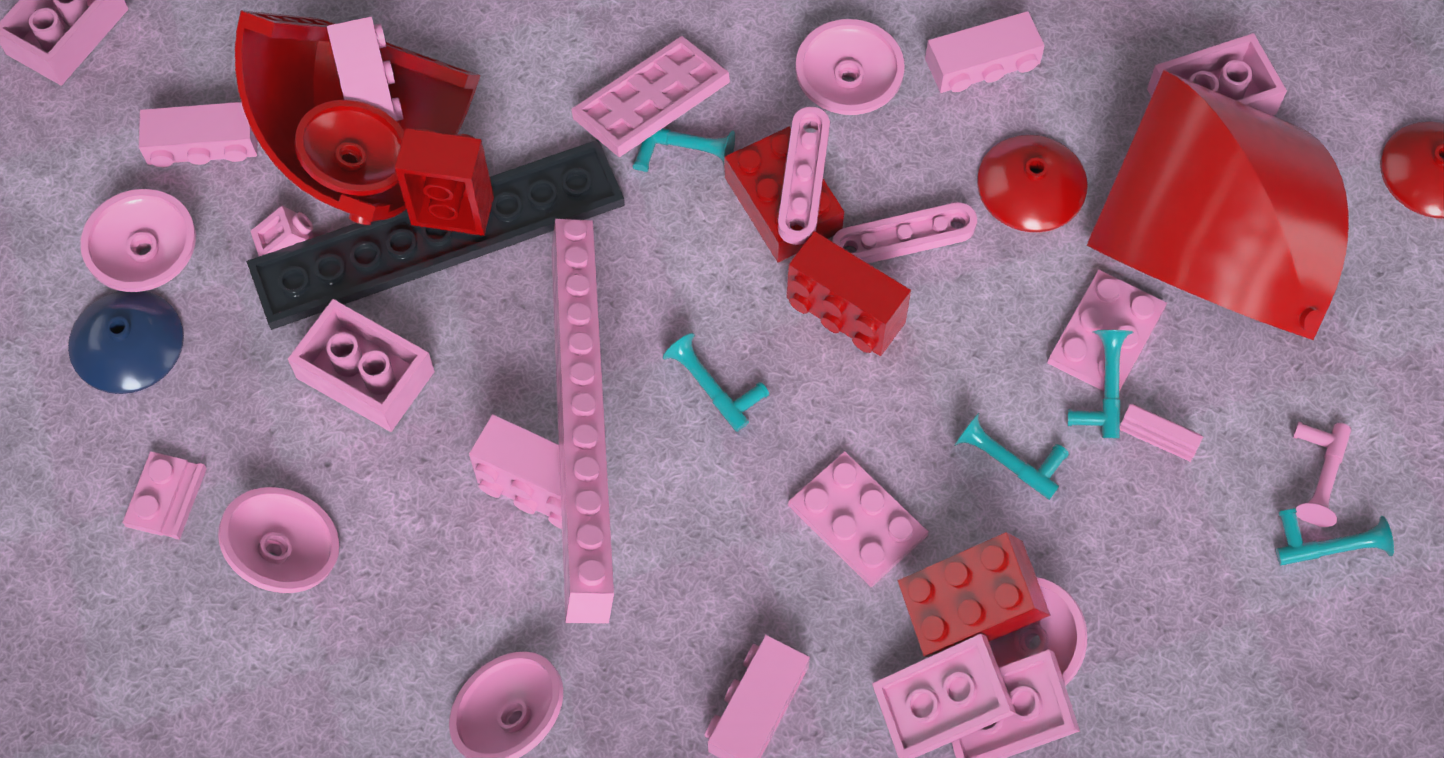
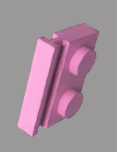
(164, 495)

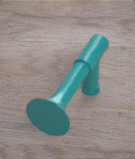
(719, 147)
(731, 410)
(1110, 415)
(1037, 479)
(1297, 551)

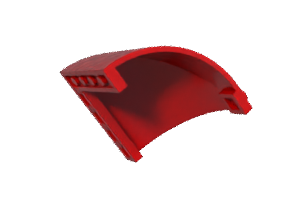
(290, 68)
(1229, 208)

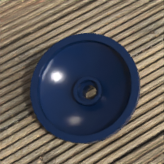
(133, 357)

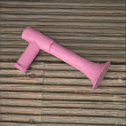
(1318, 510)

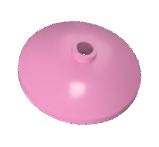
(854, 51)
(128, 225)
(280, 524)
(1061, 632)
(506, 707)

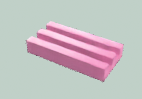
(1160, 432)

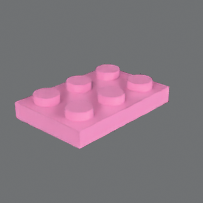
(1106, 306)
(858, 519)
(943, 697)
(1040, 709)

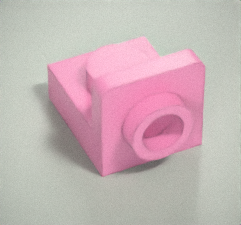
(281, 230)

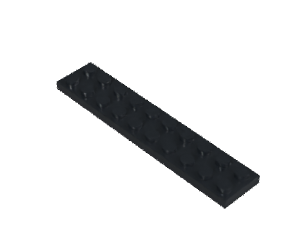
(392, 251)

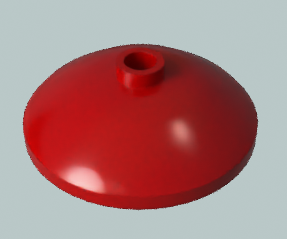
(349, 147)
(1414, 167)
(1027, 198)

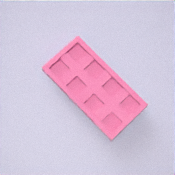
(650, 96)

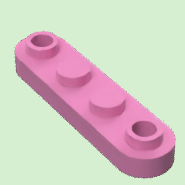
(803, 175)
(909, 232)

